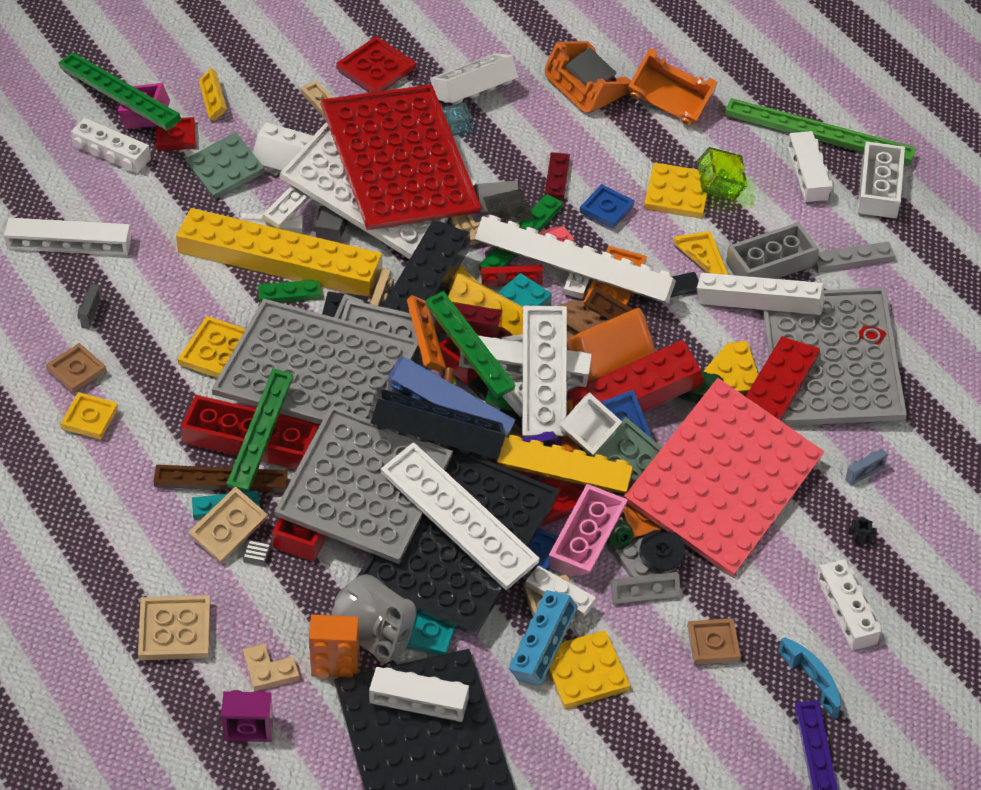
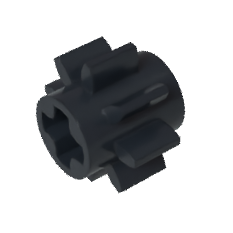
(862, 531)

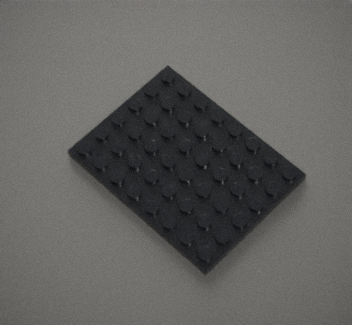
(442, 575)
(420, 750)

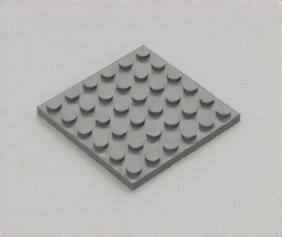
(342, 486)

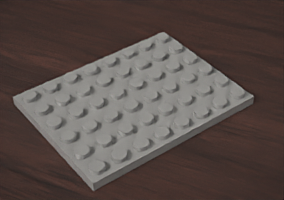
(328, 357)
(851, 375)

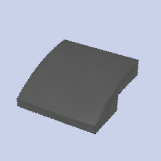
(590, 67)

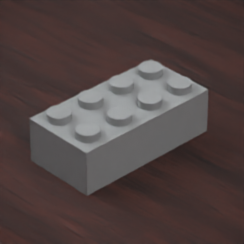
(773, 253)

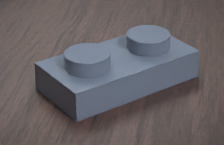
(870, 464)

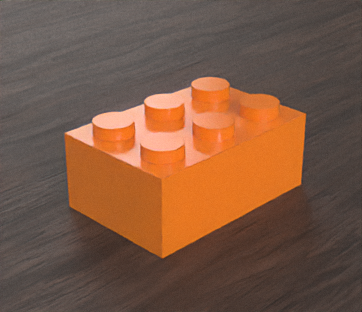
(334, 646)

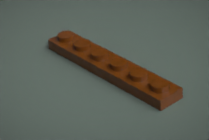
(216, 478)

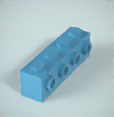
(543, 637)

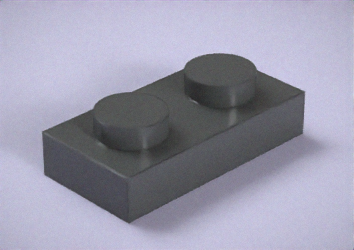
(90, 304)

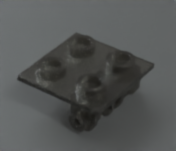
(509, 206)

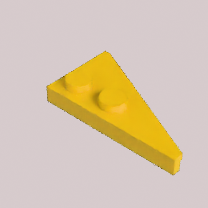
(702, 250)

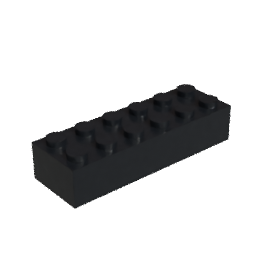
(430, 265)
(436, 424)

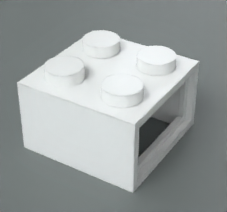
(590, 424)

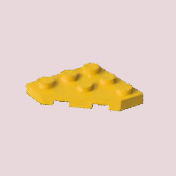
(735, 366)

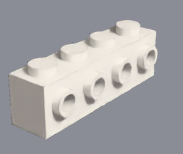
(110, 145)
(809, 166)
(849, 605)
(419, 694)

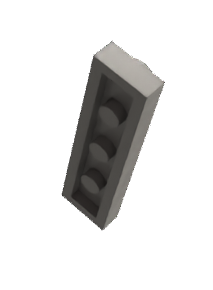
(854, 257)

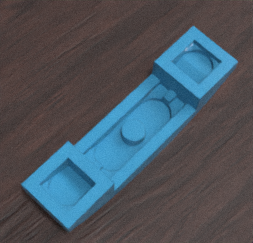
(797, 655)

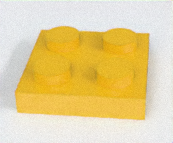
(89, 415)

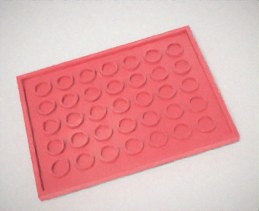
(724, 476)

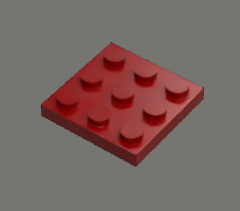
(376, 65)

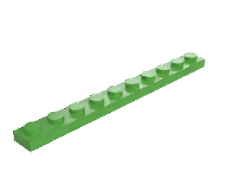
(822, 131)

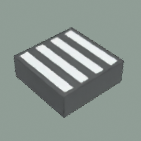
(256, 552)

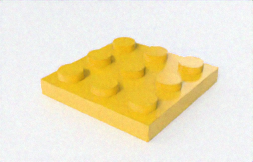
(675, 191)
(211, 346)
(587, 670)

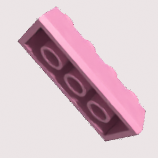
(586, 531)

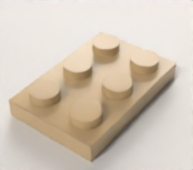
(228, 525)

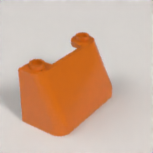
(671, 88)
(588, 97)
(614, 343)

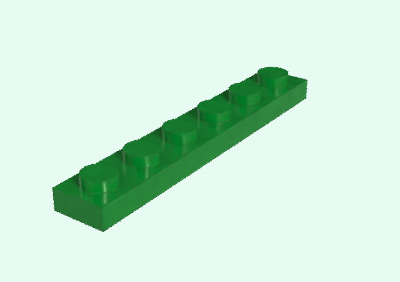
(541, 216)
(470, 344)
(260, 430)

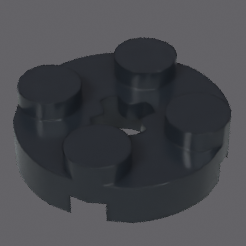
(659, 561)

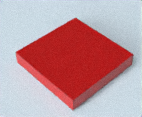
(177, 138)

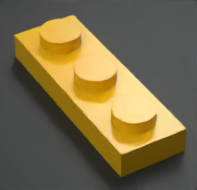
(212, 94)

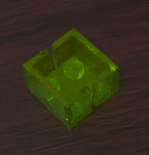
(722, 173)

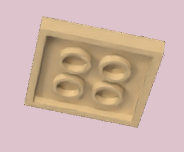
(174, 627)

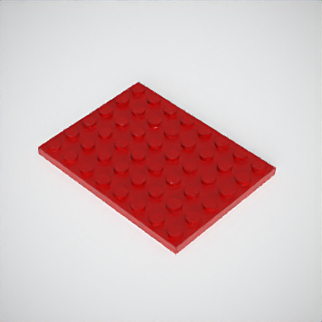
(400, 156)

